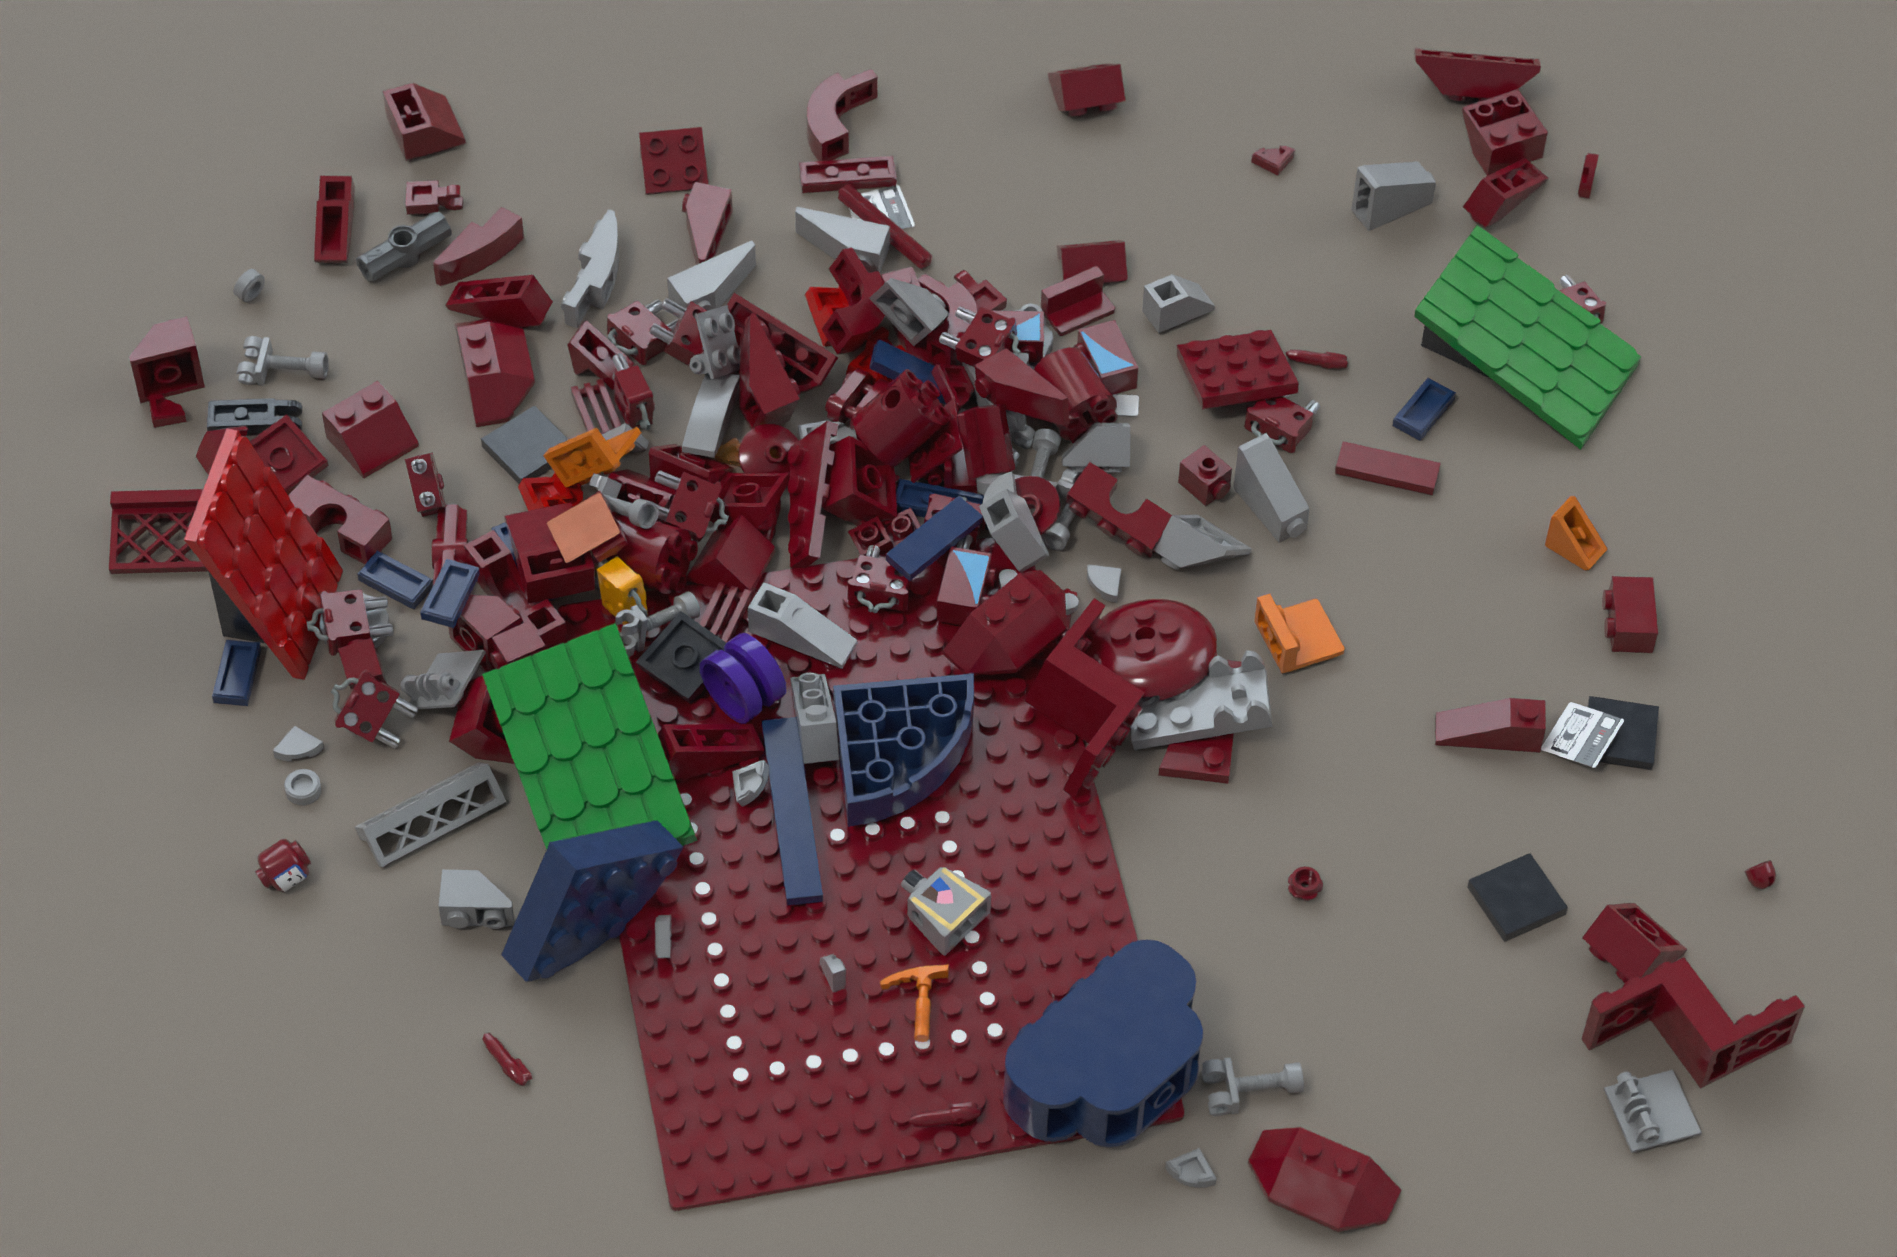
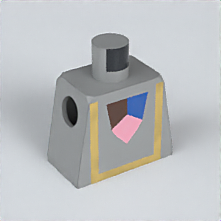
(945, 906)

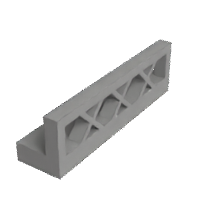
(424, 801)

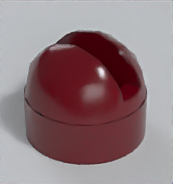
(1761, 875)

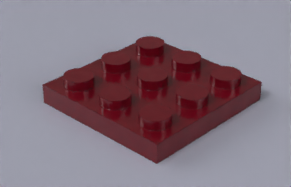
(1237, 369)

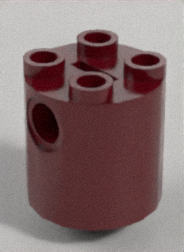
(1087, 396)
(900, 418)
(657, 554)

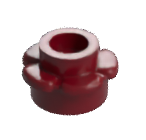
(1307, 876)

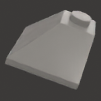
(910, 308)
(1196, 542)

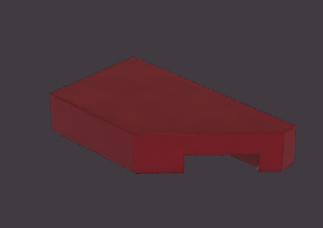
(953, 383)

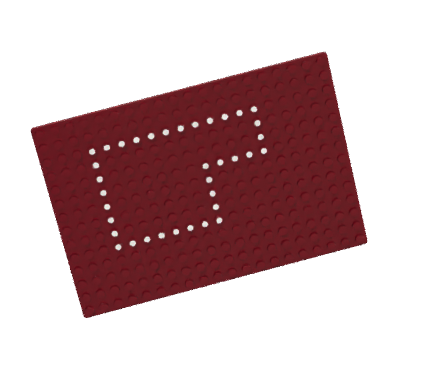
(742, 1044)

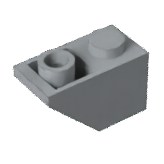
(1174, 302)
(1103, 446)
(1014, 529)
(472, 900)

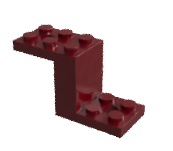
(1086, 698)
(1692, 1021)

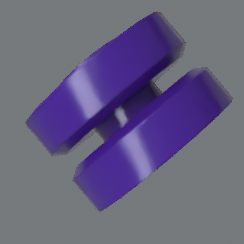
(742, 678)

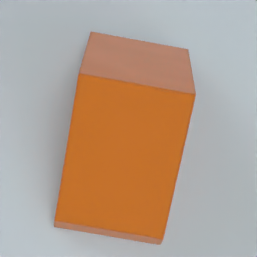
(1574, 535)

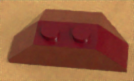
(1475, 74)
(804, 359)
(494, 368)
(1010, 626)
(1322, 1179)

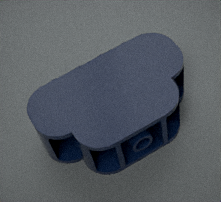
(1108, 1050)

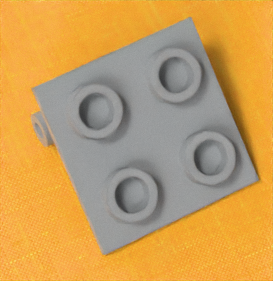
(719, 344)
(444, 681)
(1651, 1110)

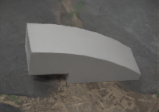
(711, 415)

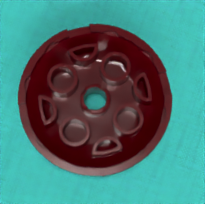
(1156, 646)

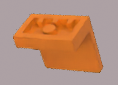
(589, 454)
(1296, 633)

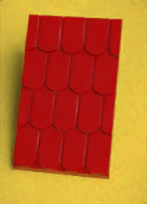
(261, 556)

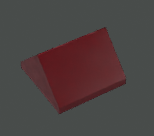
(674, 462)
(733, 556)

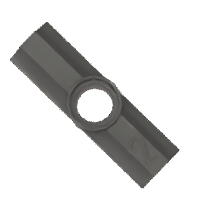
(403, 246)

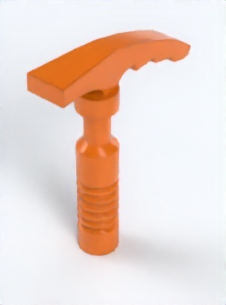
(923, 976)

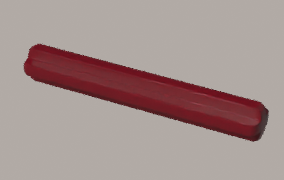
(898, 237)

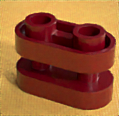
(853, 396)

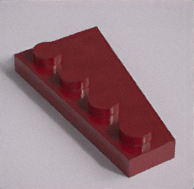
(808, 494)
(1200, 758)

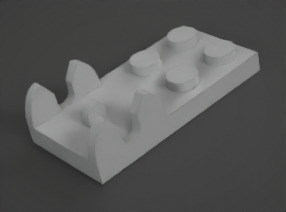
(1218, 705)

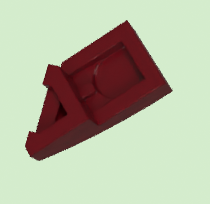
(210, 444)

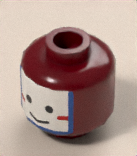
(283, 865)

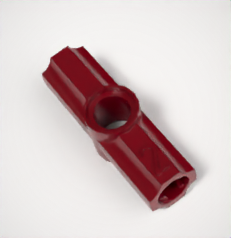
(450, 537)

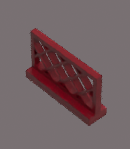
(152, 506)

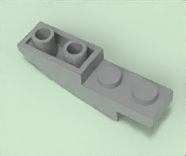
(598, 273)

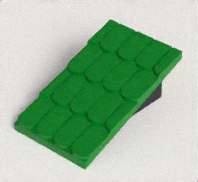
(1525, 336)
(586, 740)

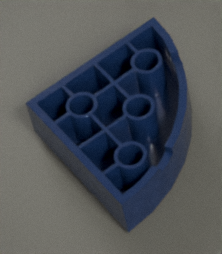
(899, 741)
(587, 895)

